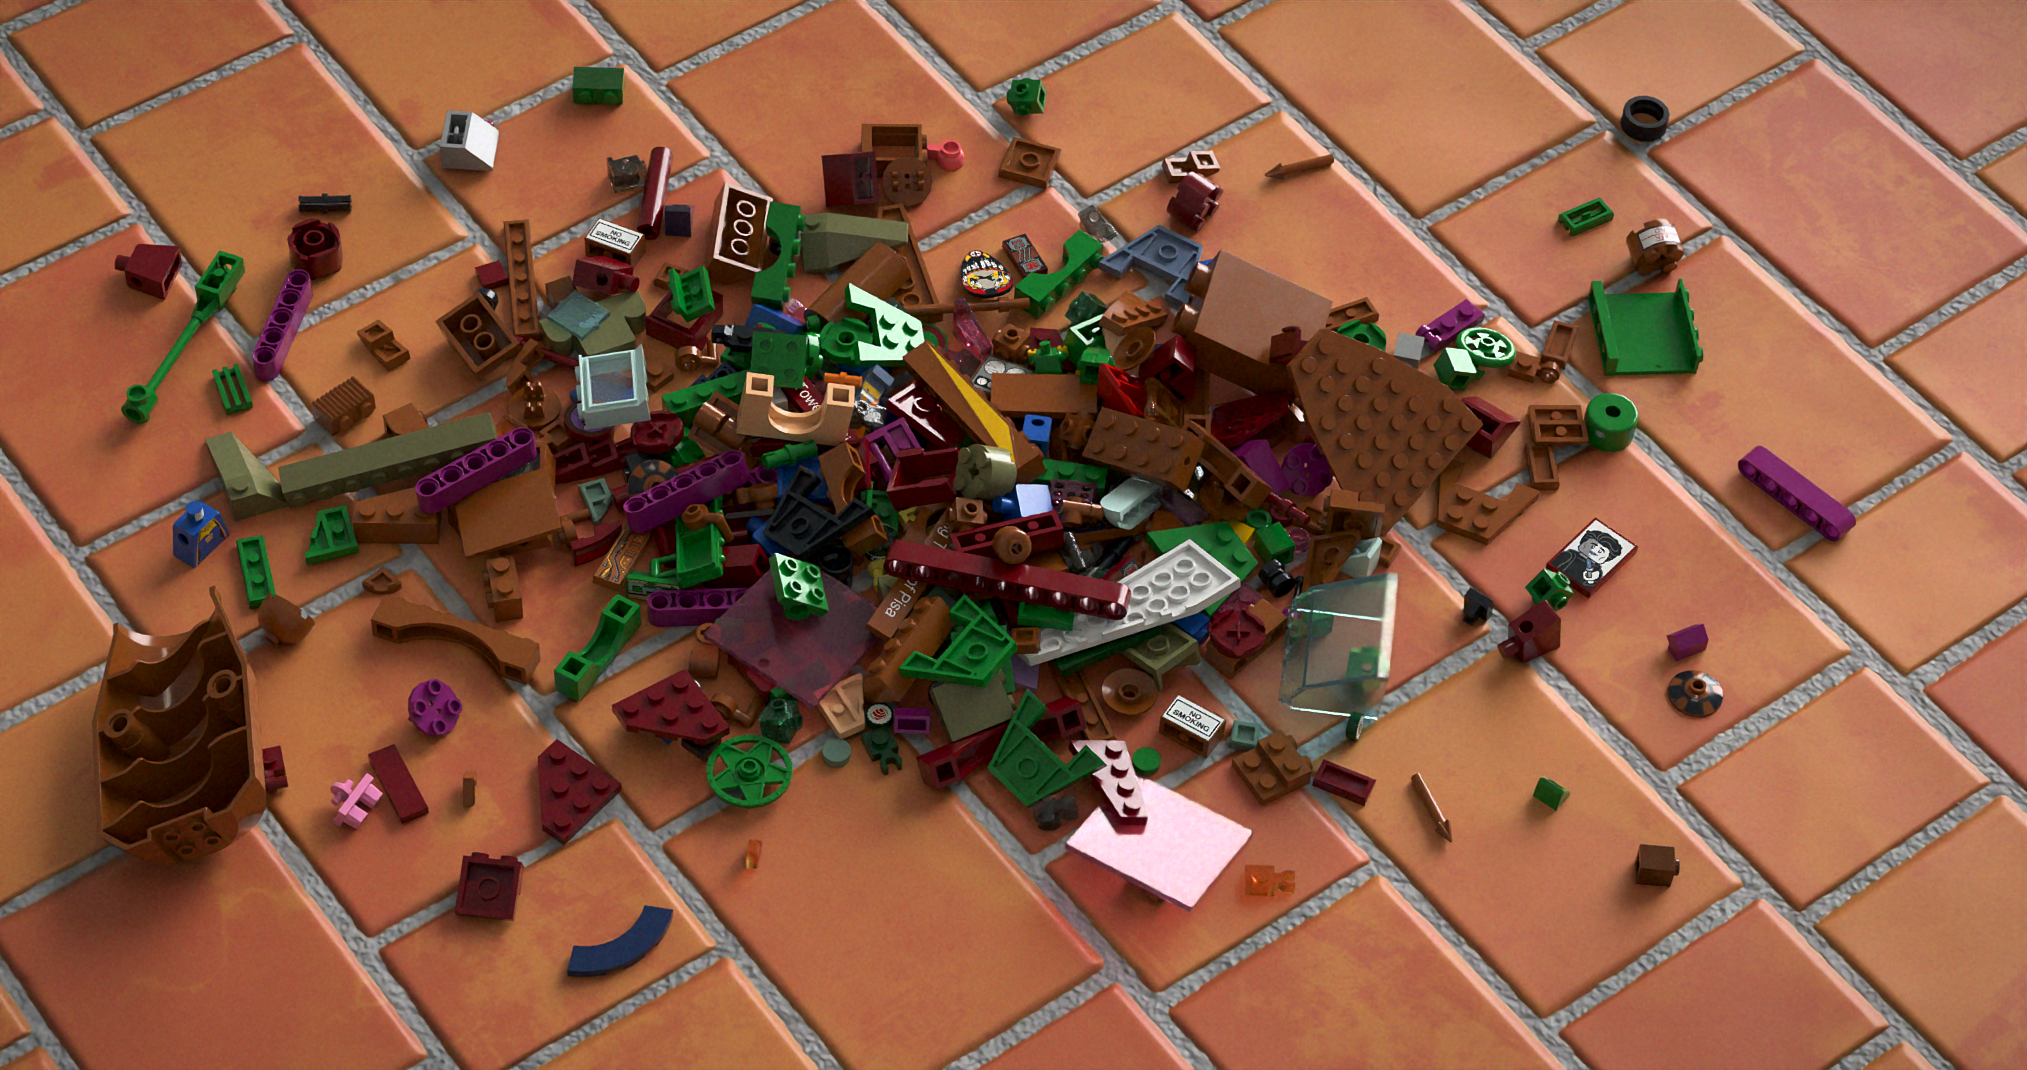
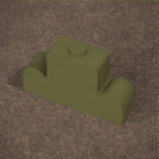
(613, 335)

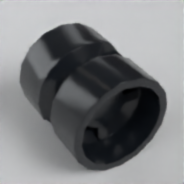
(837, 562)

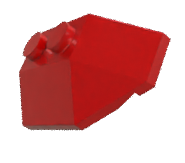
(1121, 391)

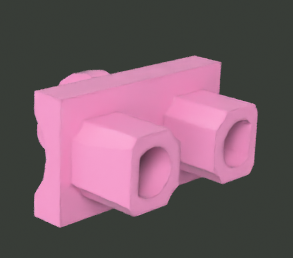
(349, 811)

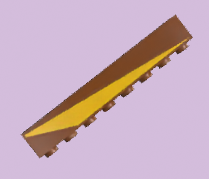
(971, 409)

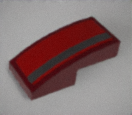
(593, 547)

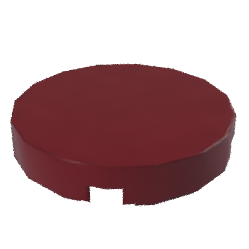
(658, 434)
(1238, 634)

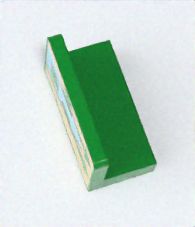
(641, 585)

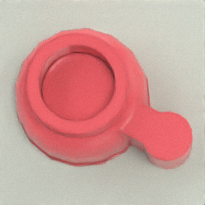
(948, 155)

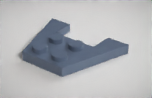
(1161, 253)

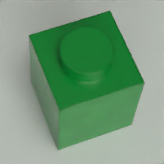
(1274, 543)

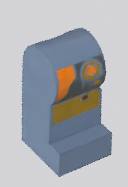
(873, 386)

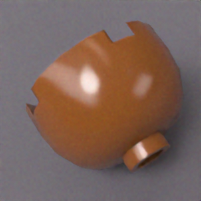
(283, 621)

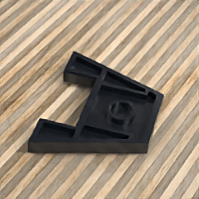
(803, 526)

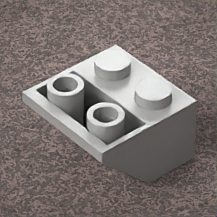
(468, 142)

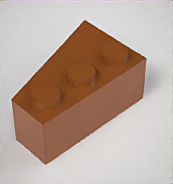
(395, 520)

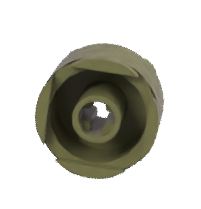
(984, 472)

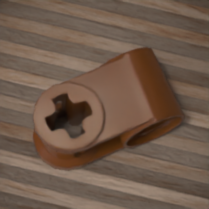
(705, 655)

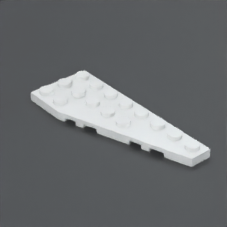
(1161, 592)

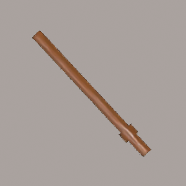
(1002, 304)

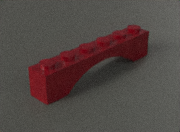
(959, 758)

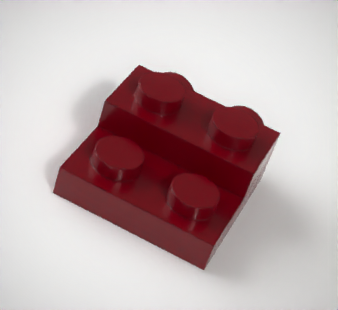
(489, 887)

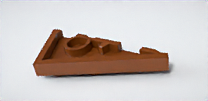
(1328, 555)

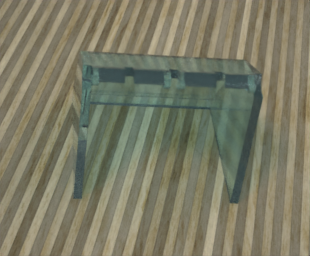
(1340, 646)

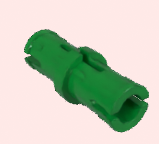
(789, 455)

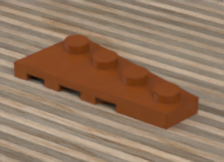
(1130, 314)

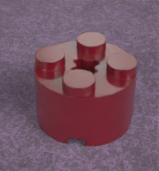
(1195, 200)
(315, 248)

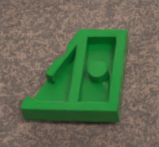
(332, 536)

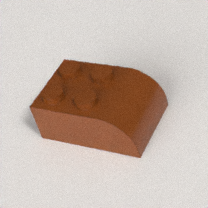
(478, 335)

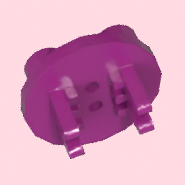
(1296, 473)
(426, 716)

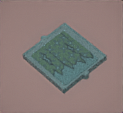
(578, 315)

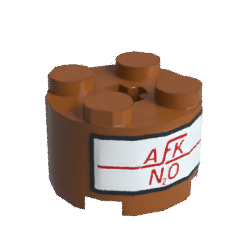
(1655, 247)

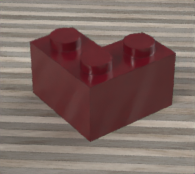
(1173, 367)

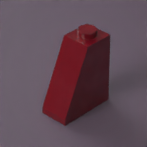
(741, 568)

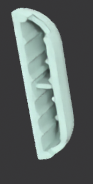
(1130, 503)

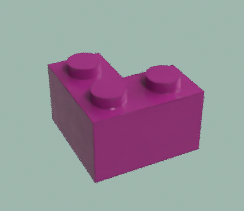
(1262, 461)

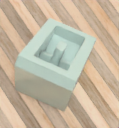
(1363, 558)

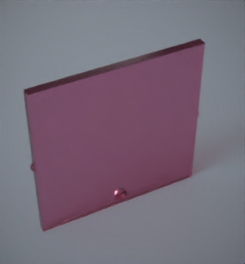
(797, 655)
(1173, 855)

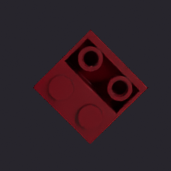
(850, 178)
(1496, 428)

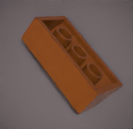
(737, 235)
(920, 632)

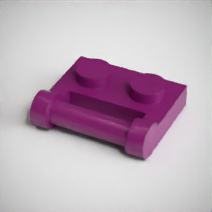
(897, 438)

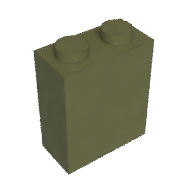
(972, 708)

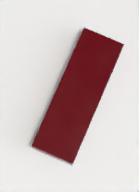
(398, 783)

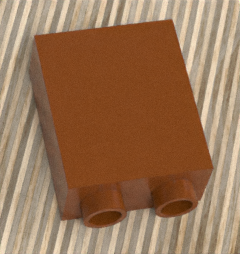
(1236, 315)

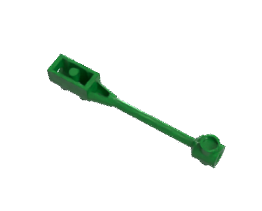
(211, 294)

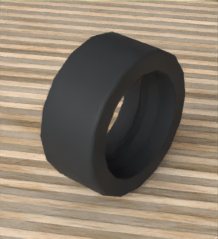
(1642, 131)

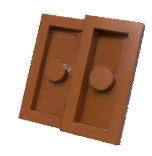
(1557, 425)

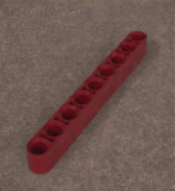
(1006, 580)

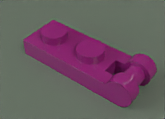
(1450, 325)

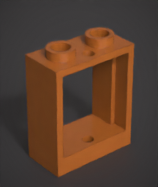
(893, 136)

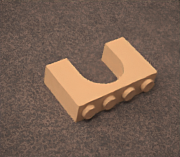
(824, 424)

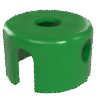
(1617, 430)

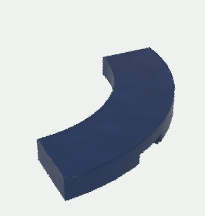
(624, 950)

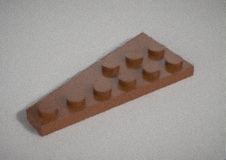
(918, 288)

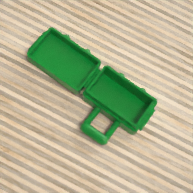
(697, 552)

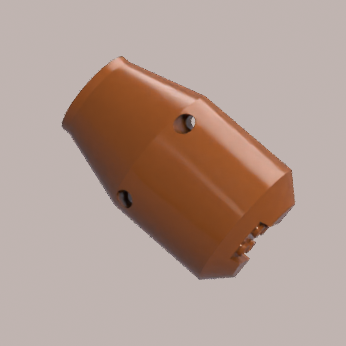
(178, 742)

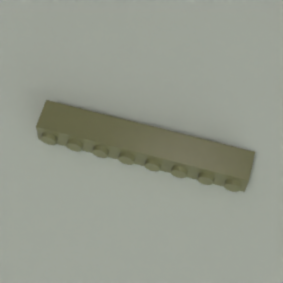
(384, 460)

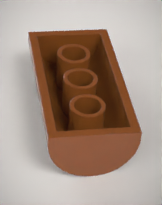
(877, 272)

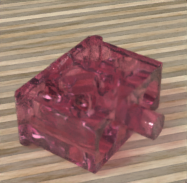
(1074, 489)

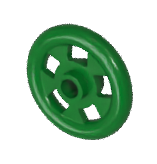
(1486, 347)

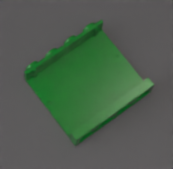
(1645, 332)

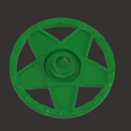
(749, 771)

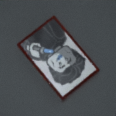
(1592, 557)

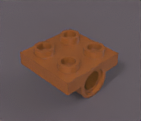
(717, 426)

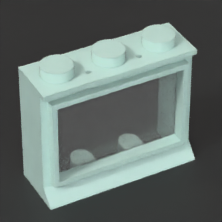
(612, 388)

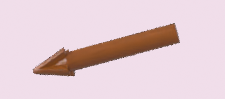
(1280, 171)
(1442, 824)

